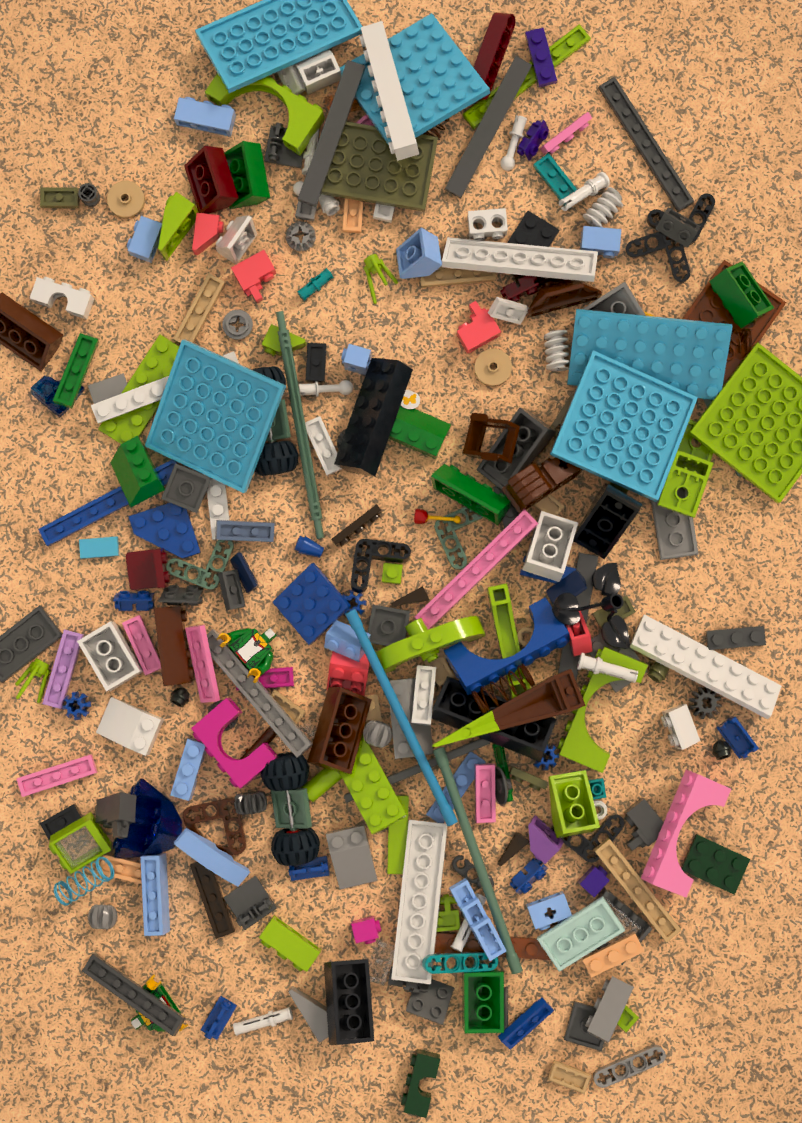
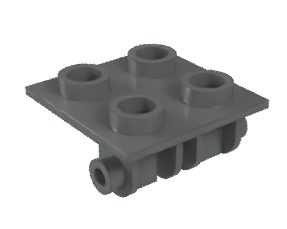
(276, 150)
(177, 595)
(250, 903)
(431, 1001)

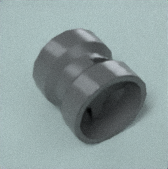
(90, 199)

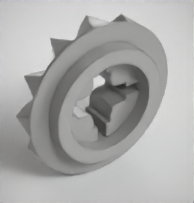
(307, 241)
(231, 318)

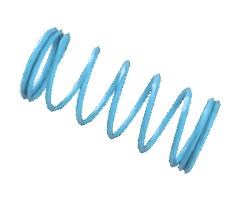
(67, 887)

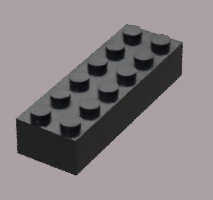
(373, 416)
(459, 709)

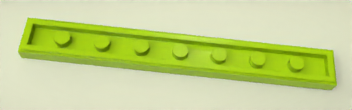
(559, 52)

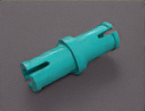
(315, 284)

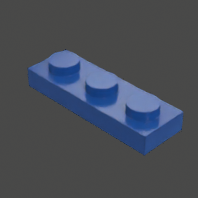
(526, 1023)

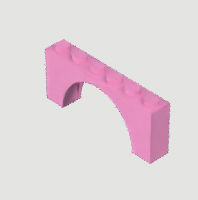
(663, 866)

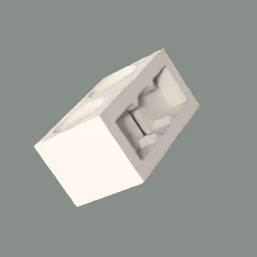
(486, 218)

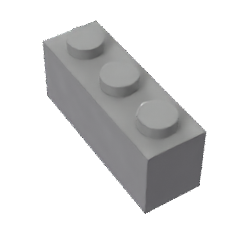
(609, 1009)

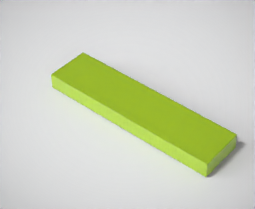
(397, 840)

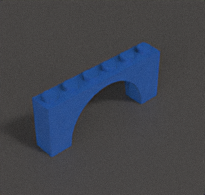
(478, 671)

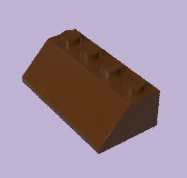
(27, 334)
(173, 646)
(339, 730)

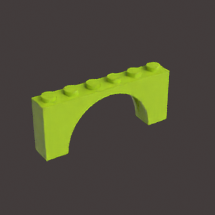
(303, 117)
(578, 743)

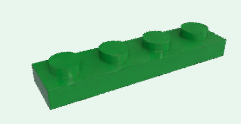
(75, 371)

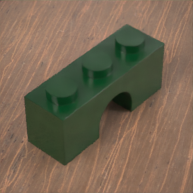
(424, 1065)

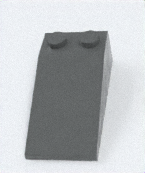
(531, 441)

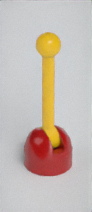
(421, 517)

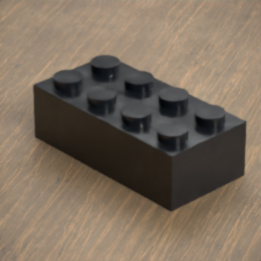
(348, 1002)

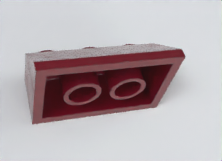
(211, 180)

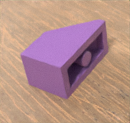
(543, 840)

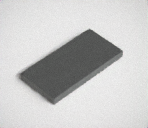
(26, 641)

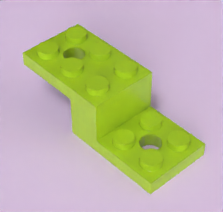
(688, 471)

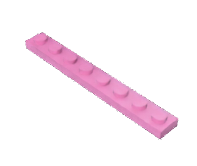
(477, 569)

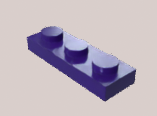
(541, 57)

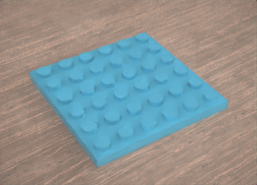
(432, 76)
(214, 415)
(624, 426)

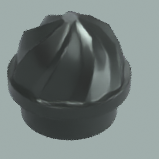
(180, 697)
(721, 750)

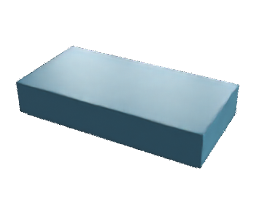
(99, 547)

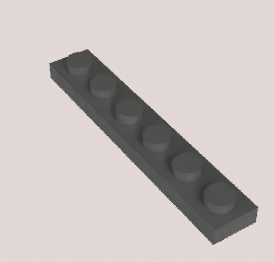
(134, 994)

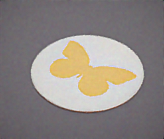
(410, 400)

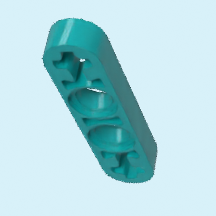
(460, 963)

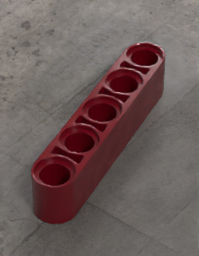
(494, 47)

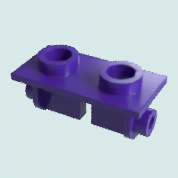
(538, 133)

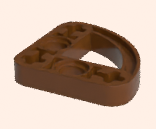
(221, 812)

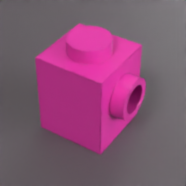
(366, 930)

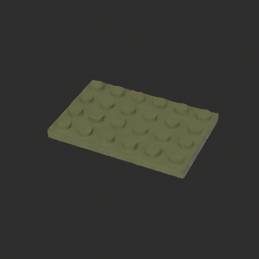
(370, 173)

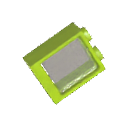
(80, 843)

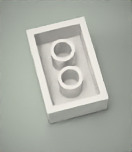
(550, 546)
(110, 656)

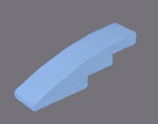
(211, 857)
(477, 919)

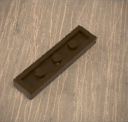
(212, 900)

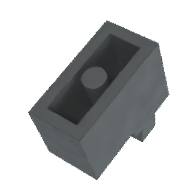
(116, 813)
(647, 824)

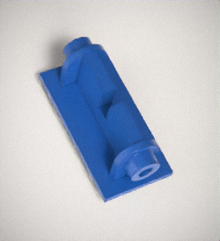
(143, 599)
(313, 869)
(523, 881)
(218, 1018)

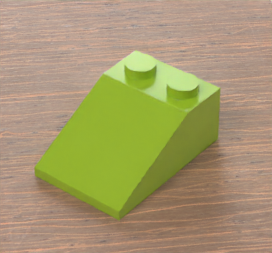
(177, 221)
(572, 804)

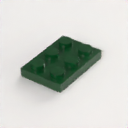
(715, 864)

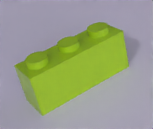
(289, 944)

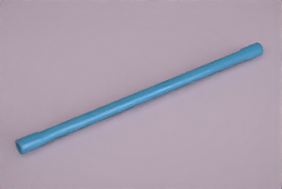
(445, 808)

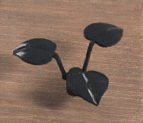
(608, 582)

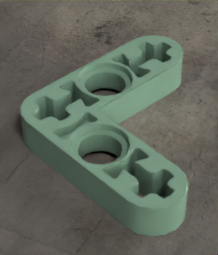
(452, 526)
(203, 573)

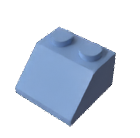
(419, 255)

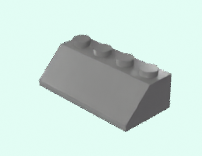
(404, 691)

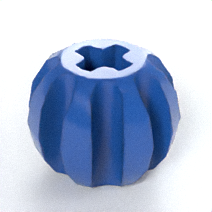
(357, 600)
(71, 710)
(545, 762)

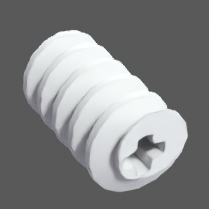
(603, 208)
(555, 351)

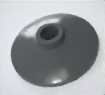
(502, 786)

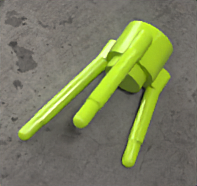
(375, 265)
(37, 669)

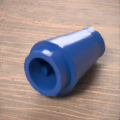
(308, 547)

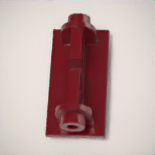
(527, 287)

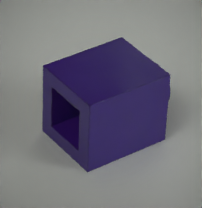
(594, 880)

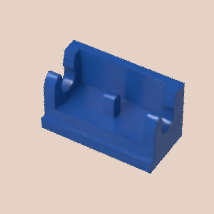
(737, 737)

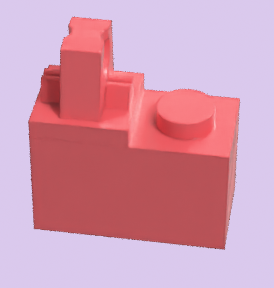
(252, 272)
(479, 331)

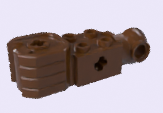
(538, 482)

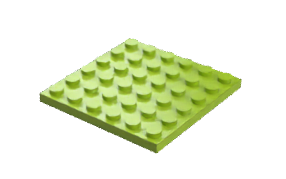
(758, 423)

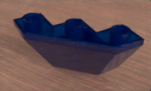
(155, 824)

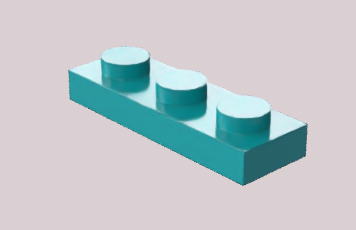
(554, 177)

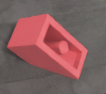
(206, 231)
(579, 637)

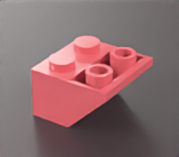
(348, 673)

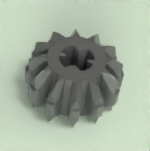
(704, 710)
(250, 802)

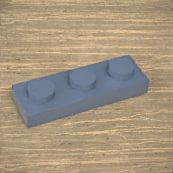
(244, 531)

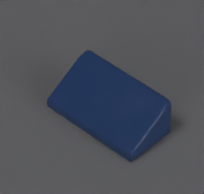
(245, 574)
(573, 584)

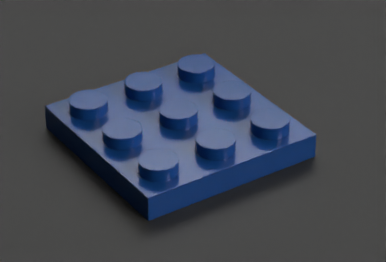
(311, 603)

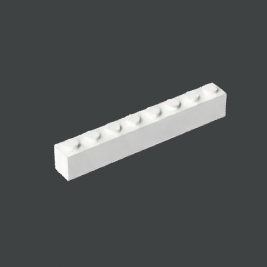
(390, 92)

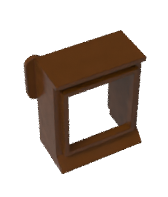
(476, 435)

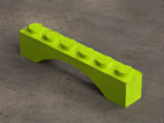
(506, 630)

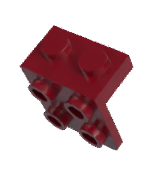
(147, 569)

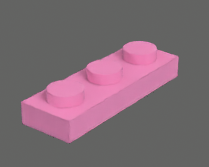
(567, 134)
(142, 644)
(485, 793)

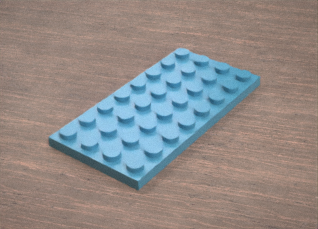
(274, 37)
(672, 350)

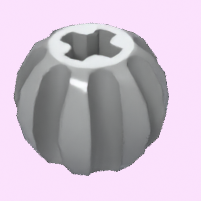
(377, 733)
(102, 916)

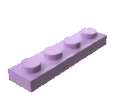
(62, 669)

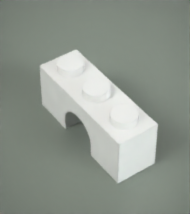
(47, 291)

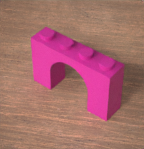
(210, 732)

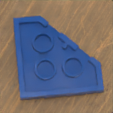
(167, 528)

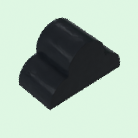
(606, 520)

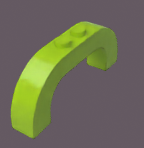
(459, 630)

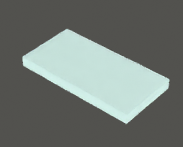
(581, 933)

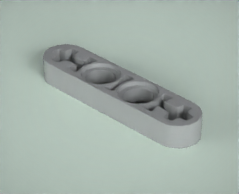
(630, 1070)

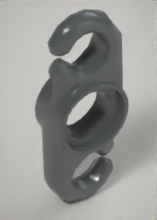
(463, 871)

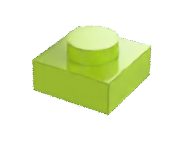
(392, 573)
(627, 1019)

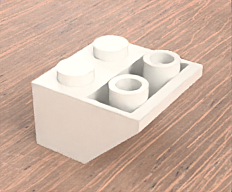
(319, 71)
(681, 727)

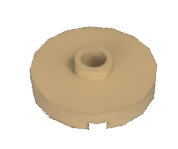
(128, 208)
(486, 374)

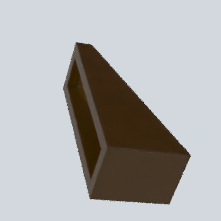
(416, 596)
(514, 847)

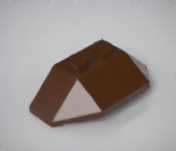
(562, 295)

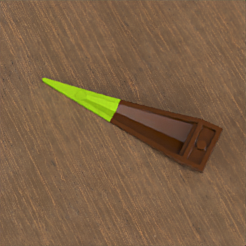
(546, 699)

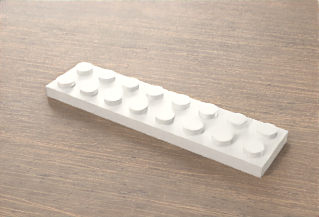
(520, 259)
(705, 666)
(419, 900)

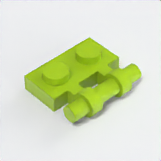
(449, 918)

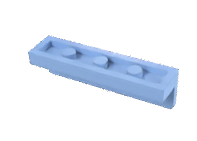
(155, 894)

